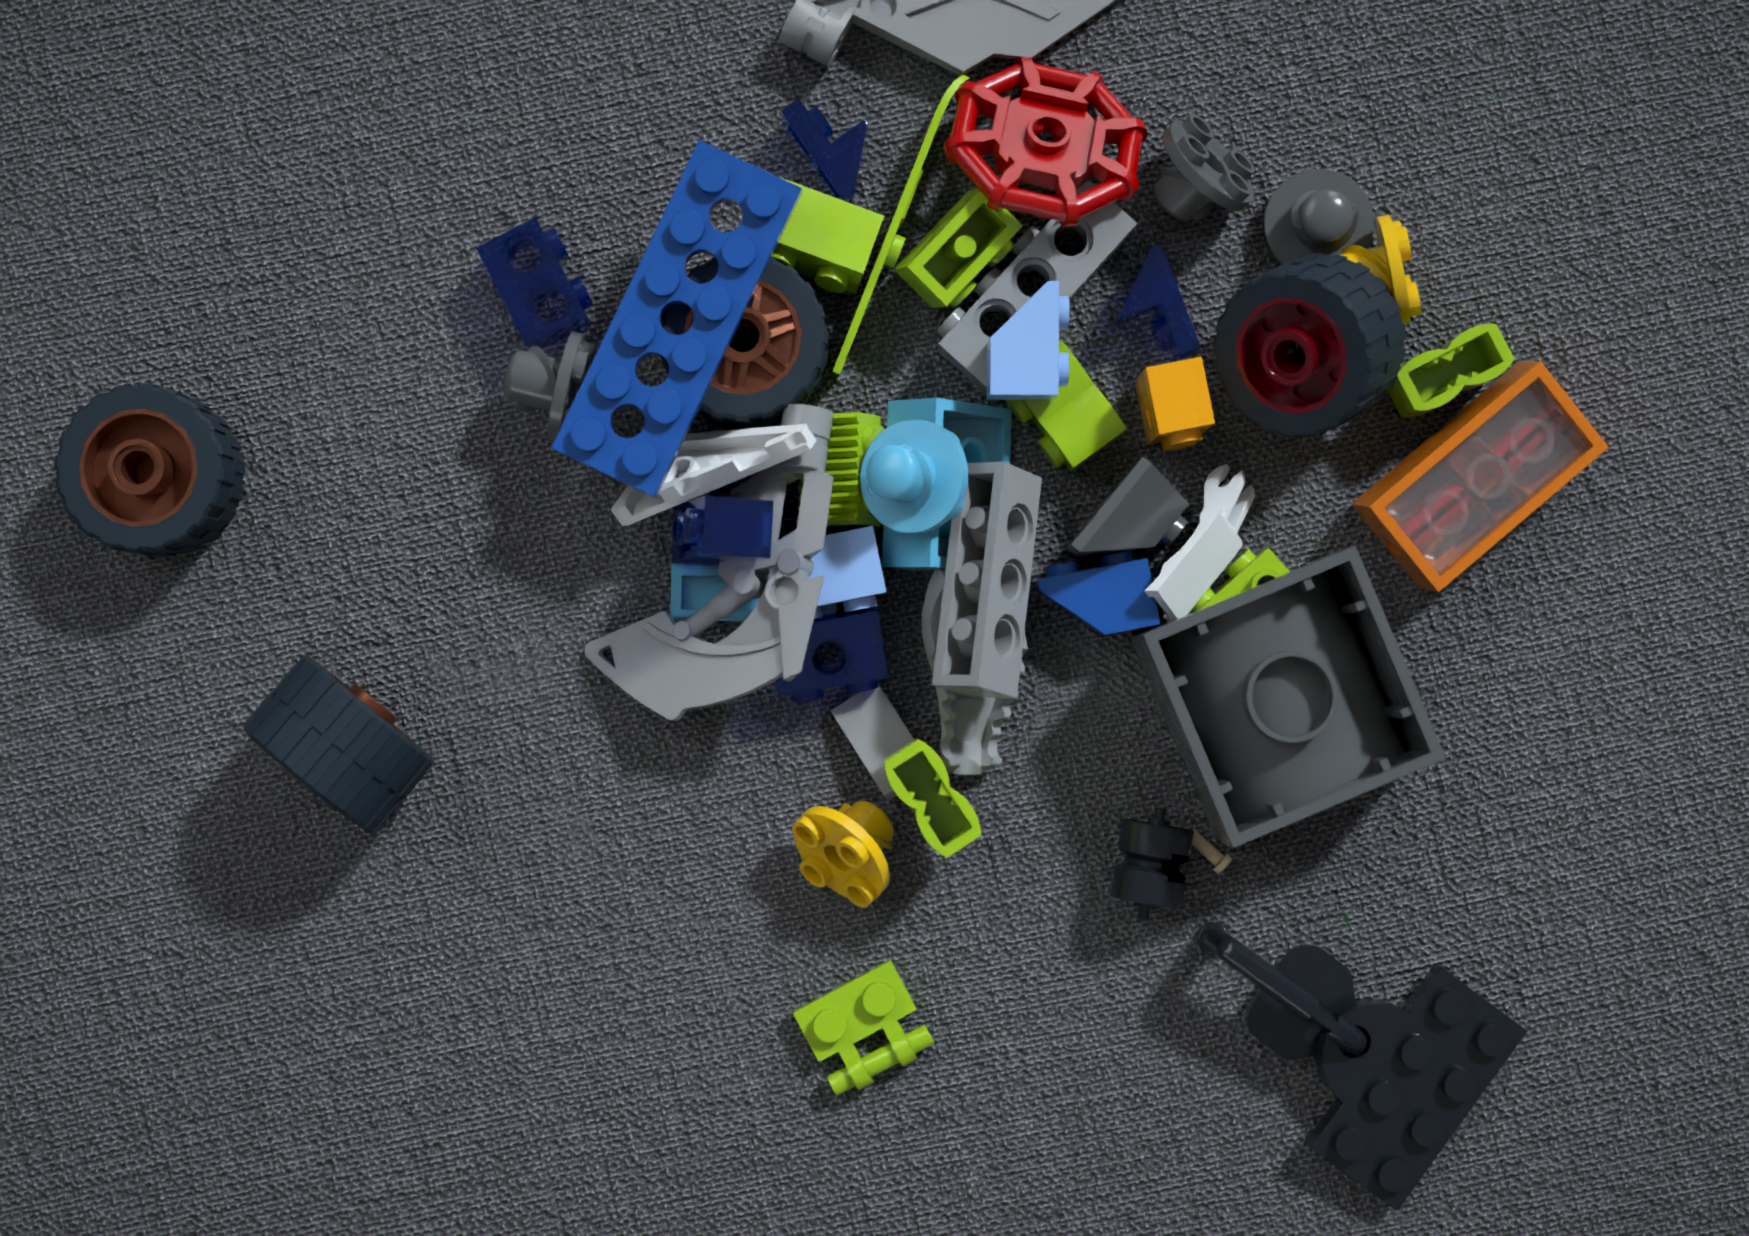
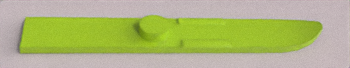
(893, 242)

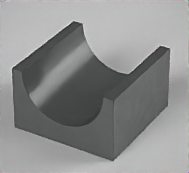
(1288, 698)

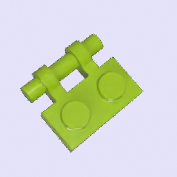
(856, 1011)

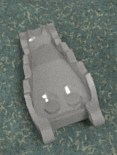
(967, 723)

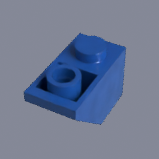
(1103, 597)

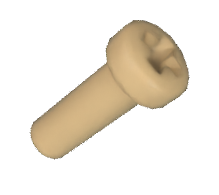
(1211, 853)

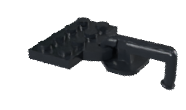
(1403, 1076)

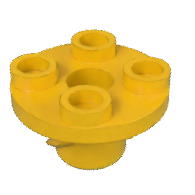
(1387, 264)
(845, 849)

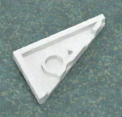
(713, 461)

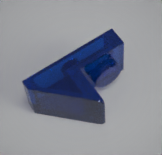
(836, 162)
(1158, 292)

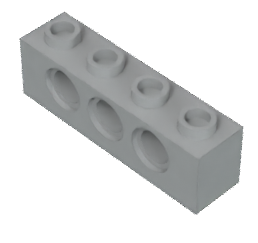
(1101, 234)
(988, 583)

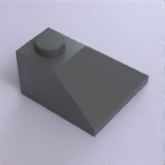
(1133, 516)

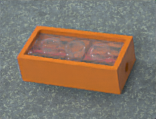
(1480, 475)

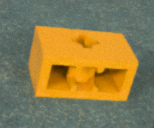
(1175, 403)

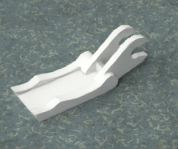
(1208, 550)

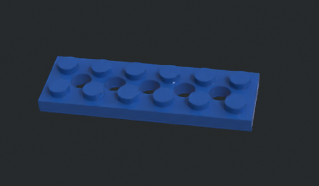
(659, 283)

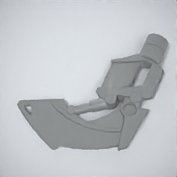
(675, 670)

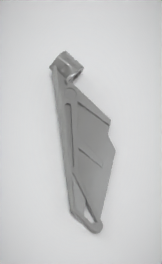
(945, 32)

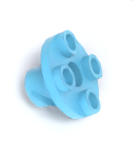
(914, 476)

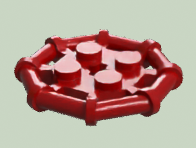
(1052, 103)

